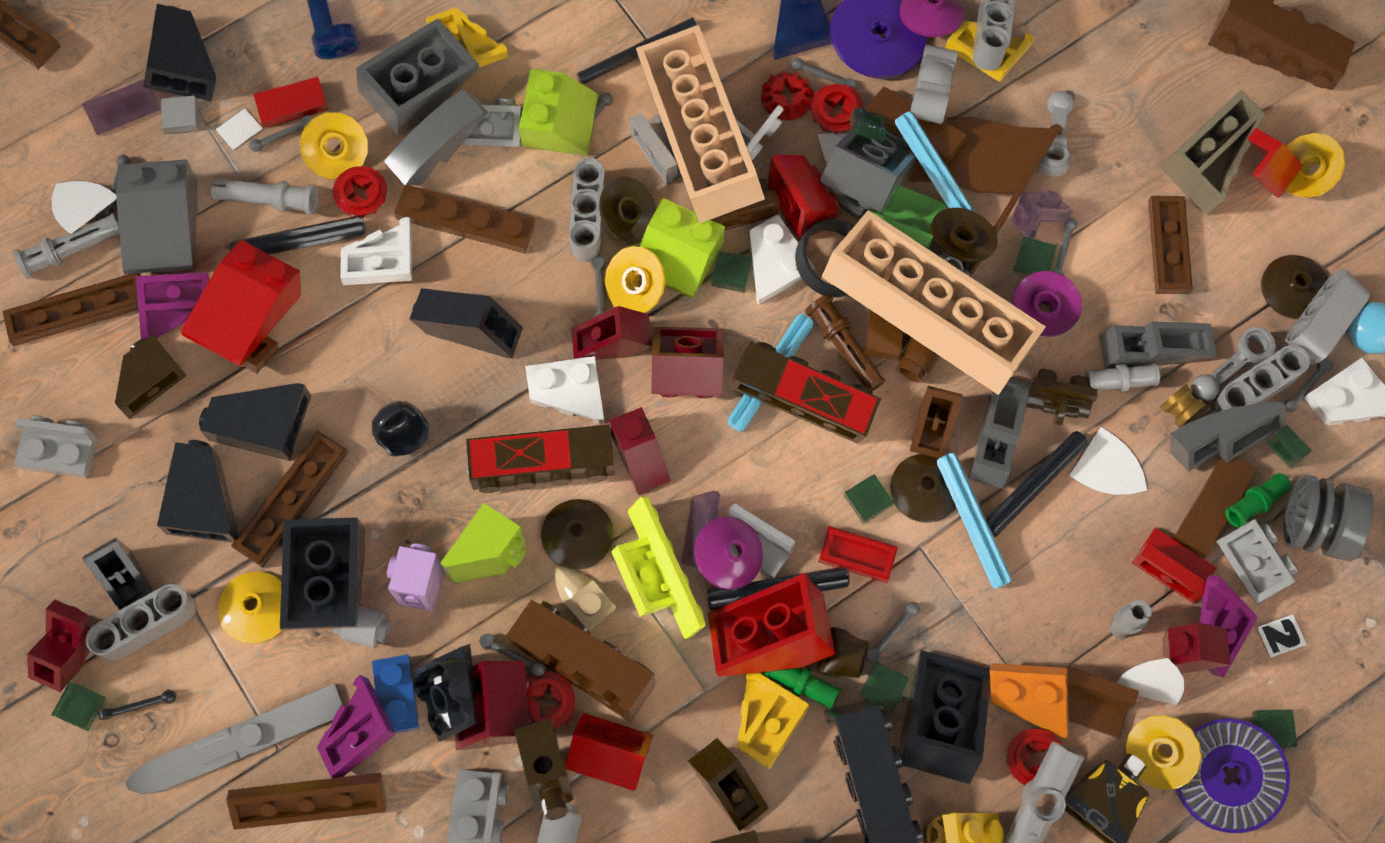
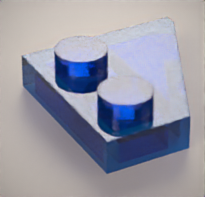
(801, 27)

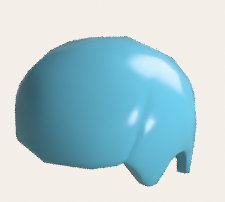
(1368, 328)

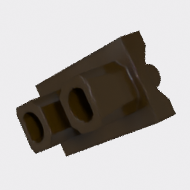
(1061, 398)

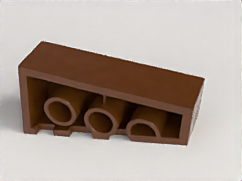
(1282, 41)
(582, 659)

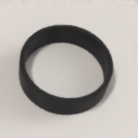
(802, 262)

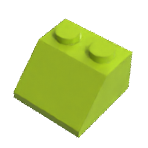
(557, 113)
(683, 246)
(485, 548)

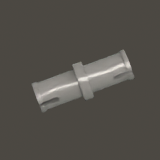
(1124, 377)
(1130, 619)

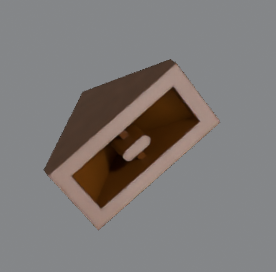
(935, 422)

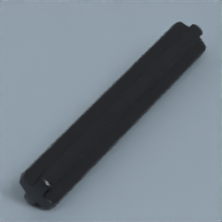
(307, 235)
(1035, 483)
(823, 579)

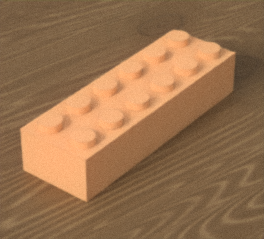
(700, 124)
(932, 301)

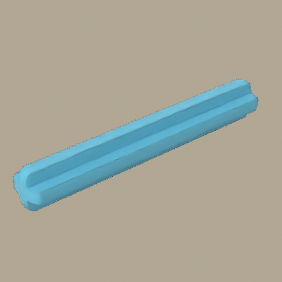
(931, 162)
(788, 347)
(974, 520)

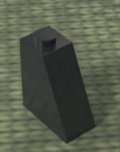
(178, 56)
(467, 320)
(258, 420)
(197, 495)

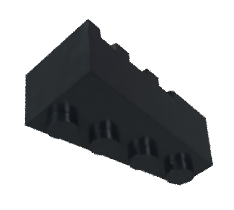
(874, 773)

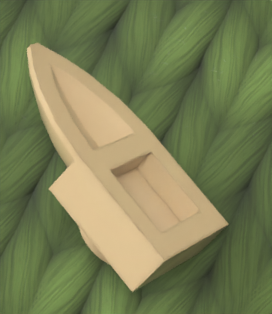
(583, 597)

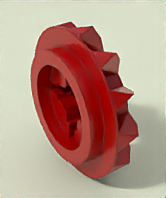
(832, 96)
(800, 101)
(364, 178)
(560, 691)
(1018, 755)

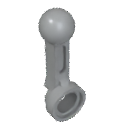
(1059, 105)
(1208, 386)

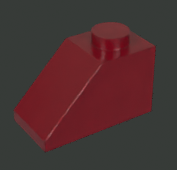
(612, 334)
(639, 450)
(1196, 647)

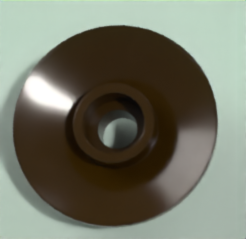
(635, 202)
(964, 234)
(1281, 289)
(912, 498)
(582, 550)

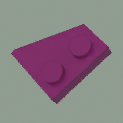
(167, 300)
(1227, 610)
(355, 731)

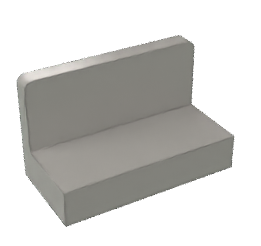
(655, 145)
(775, 545)

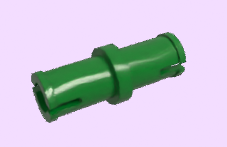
(1258, 500)
(806, 684)

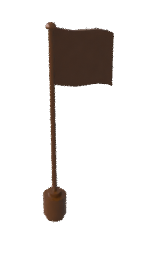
(991, 160)

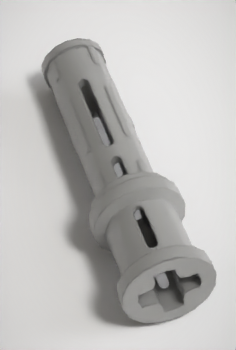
(280, 196)
(51, 251)

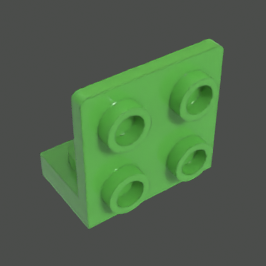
(912, 214)

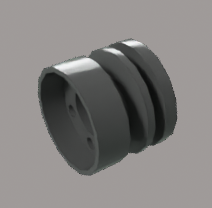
(1328, 517)

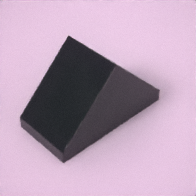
(118, 573)

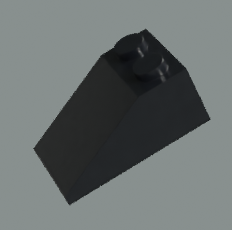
(321, 573)
(946, 717)

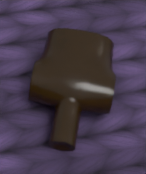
(848, 657)

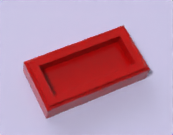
(290, 102)
(858, 554)

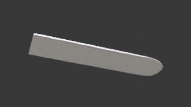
(236, 742)

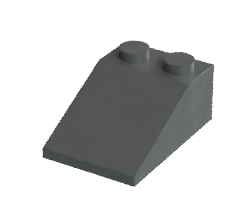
(415, 76)
(868, 168)
(156, 216)

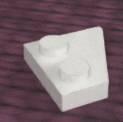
(379, 257)
(773, 258)
(568, 387)
(1349, 396)

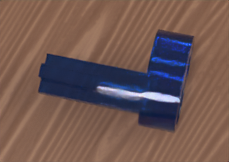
(331, 40)

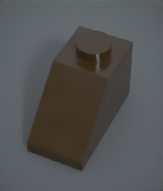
(145, 375)
(728, 783)

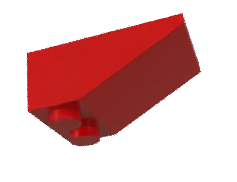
(242, 303)
(772, 629)

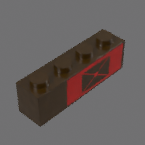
(805, 391)
(540, 458)

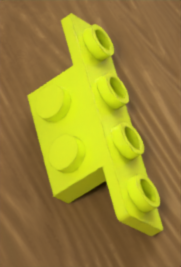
(654, 572)

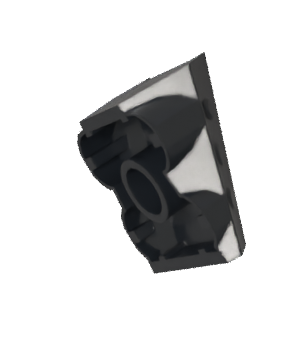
(448, 692)

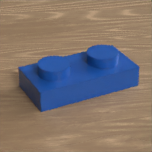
(396, 692)

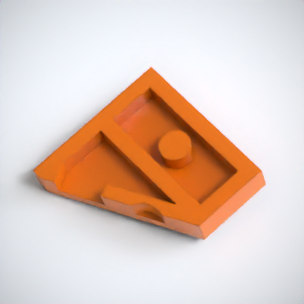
(1033, 694)

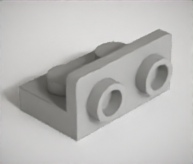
(498, 126)
(55, 447)
(1257, 560)
(477, 807)

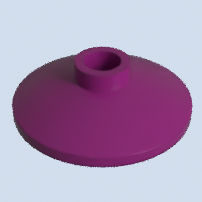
(932, 17)
(1056, 293)
(714, 555)

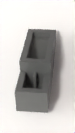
(436, 138)
(1157, 344)
(1226, 433)
(1000, 434)

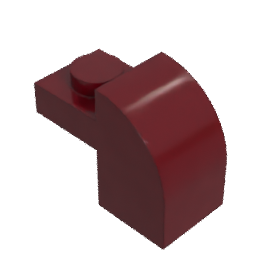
(62, 649)

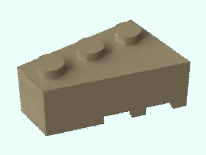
(1213, 153)

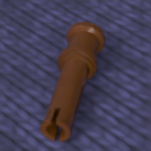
(840, 326)

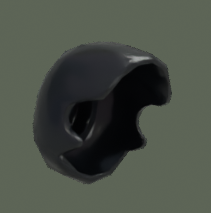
(400, 428)

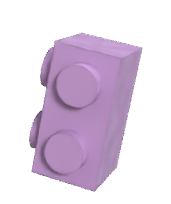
(415, 577)

